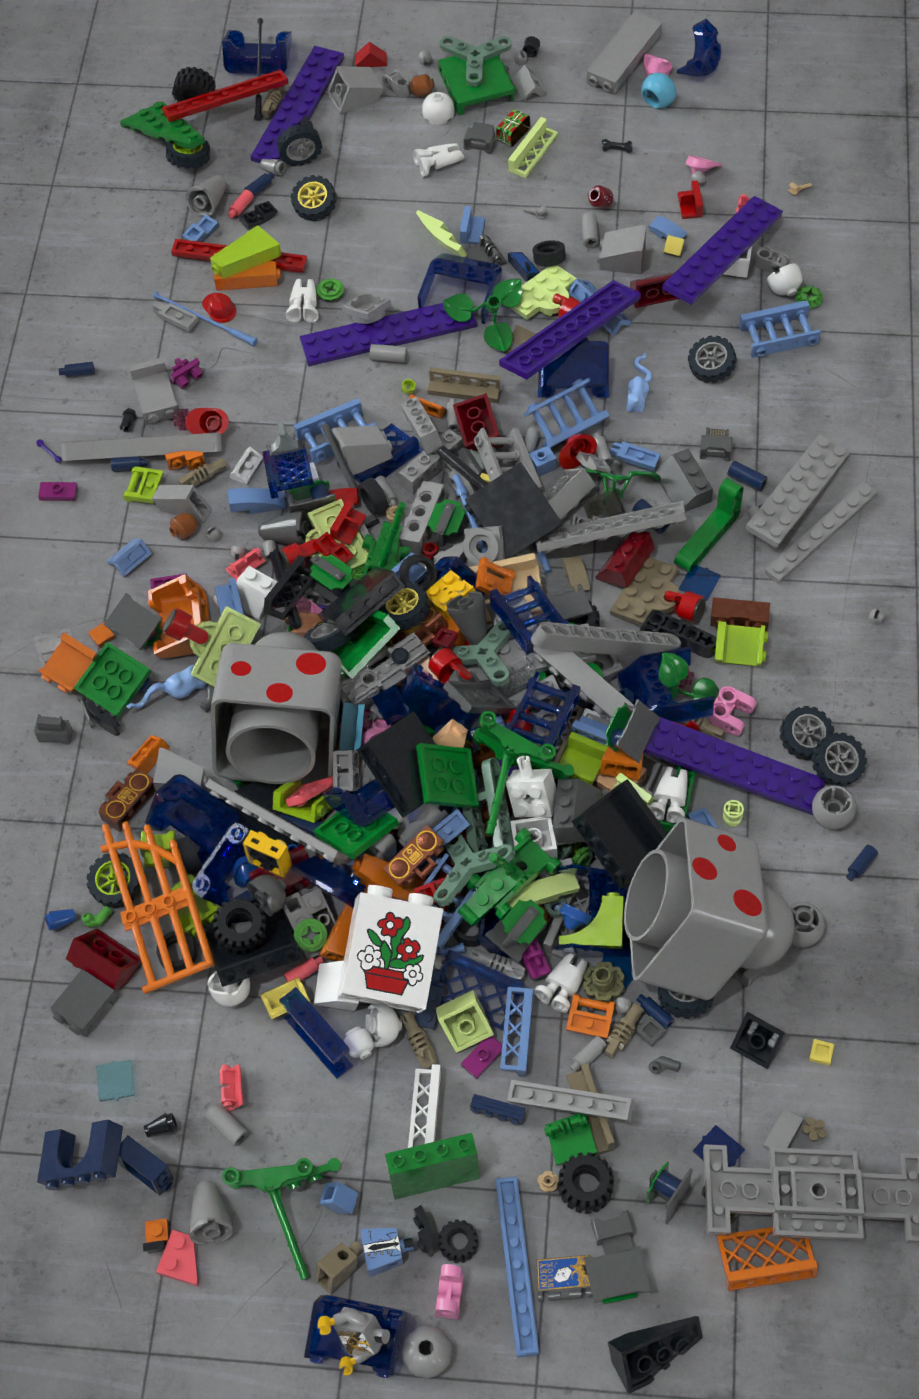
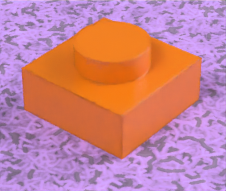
(157, 1230)

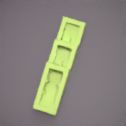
(441, 234)
(548, 889)

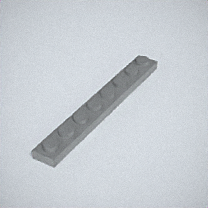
(820, 533)

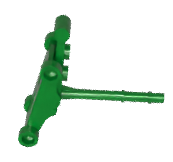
(385, 551)
(508, 748)
(507, 880)
(273, 1181)

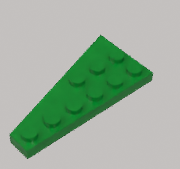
(155, 124)

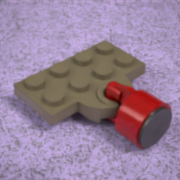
(653, 591)

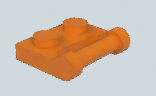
(486, 581)
(590, 1023)

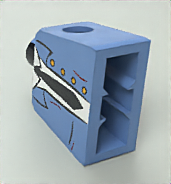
(384, 1249)

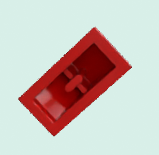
(370, 56)

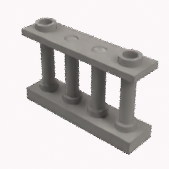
(517, 453)

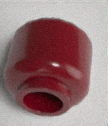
(600, 197)

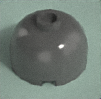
(269, 893)

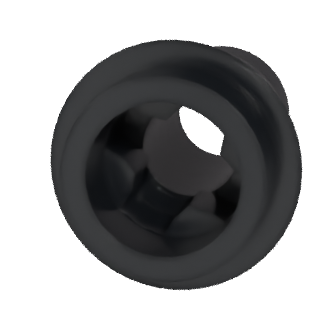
(162, 1125)

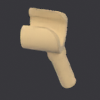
(795, 189)

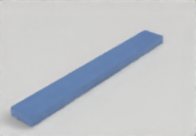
(517, 1267)

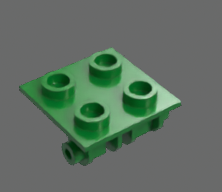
(570, 1137)

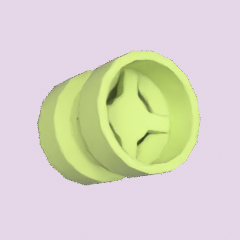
(734, 817)

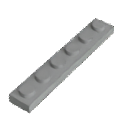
(570, 1100)

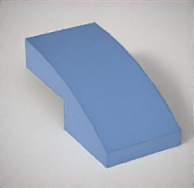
(665, 227)
(202, 230)

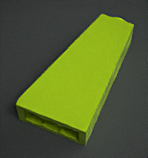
(245, 252)

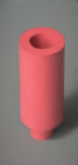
(240, 204)
(304, 969)

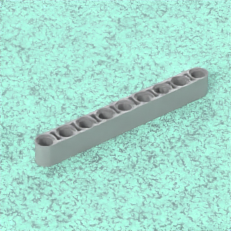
(140, 446)
(602, 640)

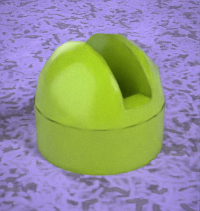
(411, 383)

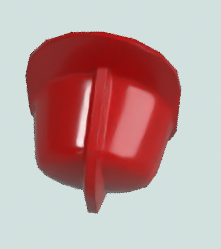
(219, 307)
(207, 421)
(574, 445)

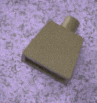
(337, 1266)

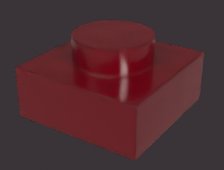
(445, 638)

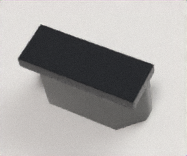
(371, 521)
(154, 1247)

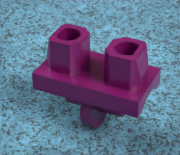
(183, 369)
(535, 961)

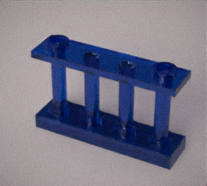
(509, 614)
(562, 713)
(316, 1033)

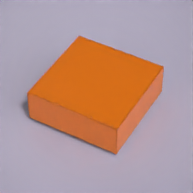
(101, 635)

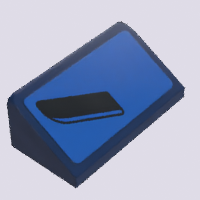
(522, 265)

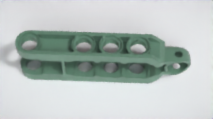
(475, 832)

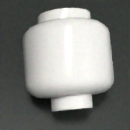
(359, 1042)

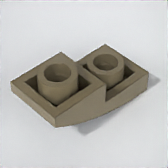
(575, 572)

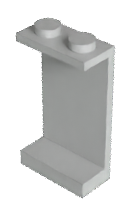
(154, 390)

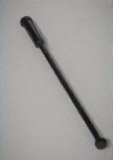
(258, 98)

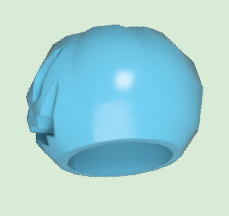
(660, 88)

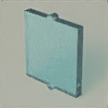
(115, 1080)

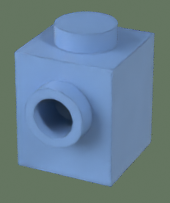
(543, 460)
(338, 1198)

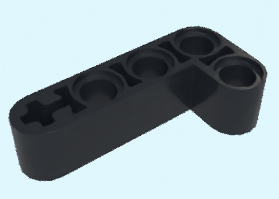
(702, 643)

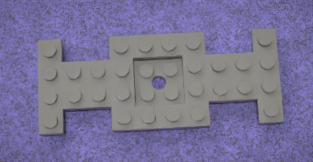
(788, 1190)

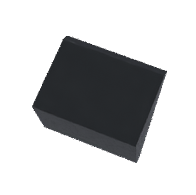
(758, 1040)

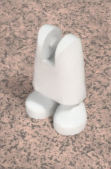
(437, 156)
(305, 299)
(673, 789)
(567, 977)

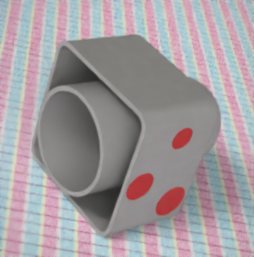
(275, 711)
(703, 912)

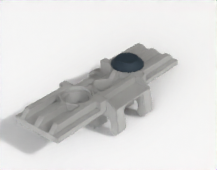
(400, 658)

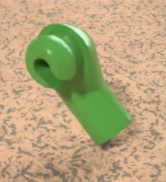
(96, 920)

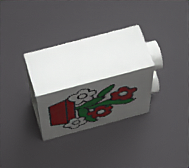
(390, 950)

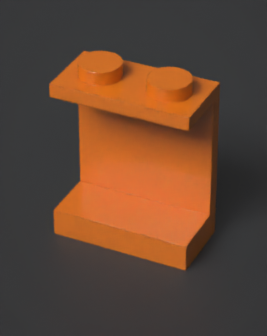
(67, 663)

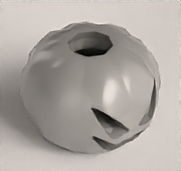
(428, 1365)

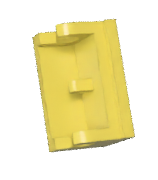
(272, 997)

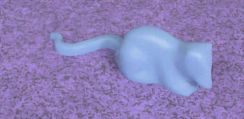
(638, 388)
(177, 686)

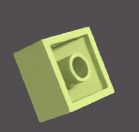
(464, 1021)

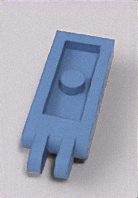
(636, 455)

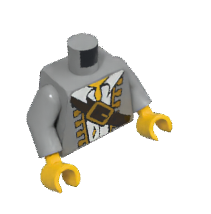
(359, 1334)

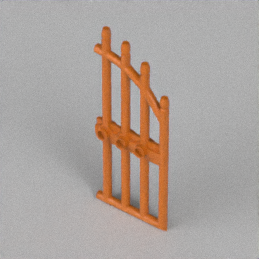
(158, 907)

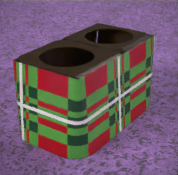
(511, 128)

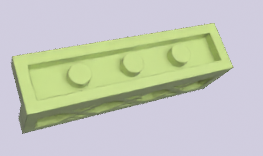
(527, 148)

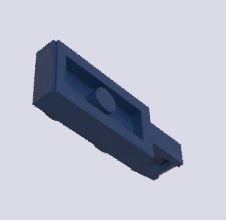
(428, 1017)

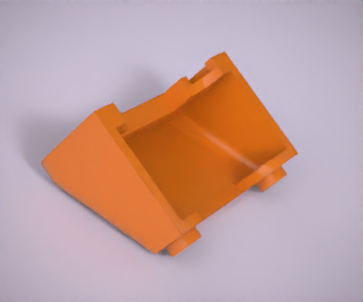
(181, 594)

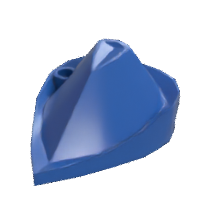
(241, 871)
(573, 917)

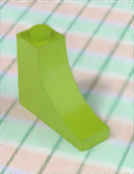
(605, 929)

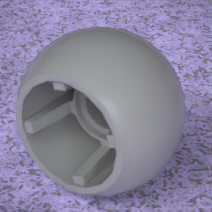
(836, 799)
(807, 933)

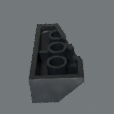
(645, 1352)

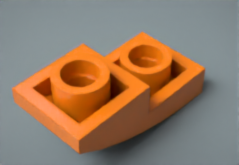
(191, 459)

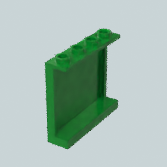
(494, 82)
(367, 641)
(433, 1166)

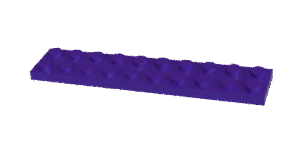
(300, 99)
(722, 250)
(569, 329)
(390, 330)
(734, 765)

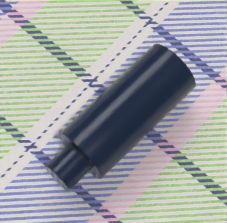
(260, 183)
(77, 369)
(127, 463)
(861, 862)
(652, 1009)

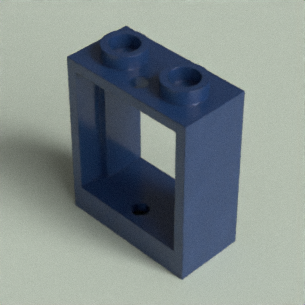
(145, 1166)

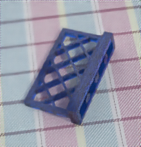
(400, 454)
(275, 472)
(485, 974)

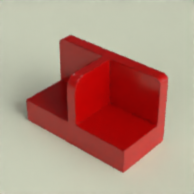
(691, 202)
(347, 523)

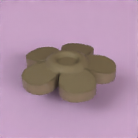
(814, 1128)

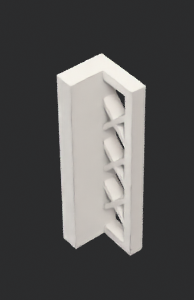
(432, 1105)

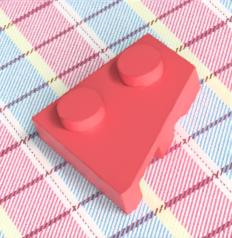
(308, 791)
(179, 1259)

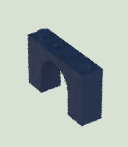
(97, 1165)

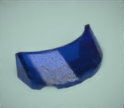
(706, 52)

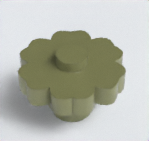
(603, 982)

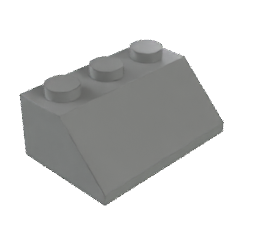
(568, 490)

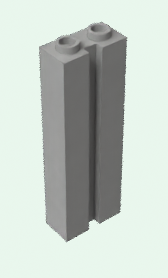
(624, 52)

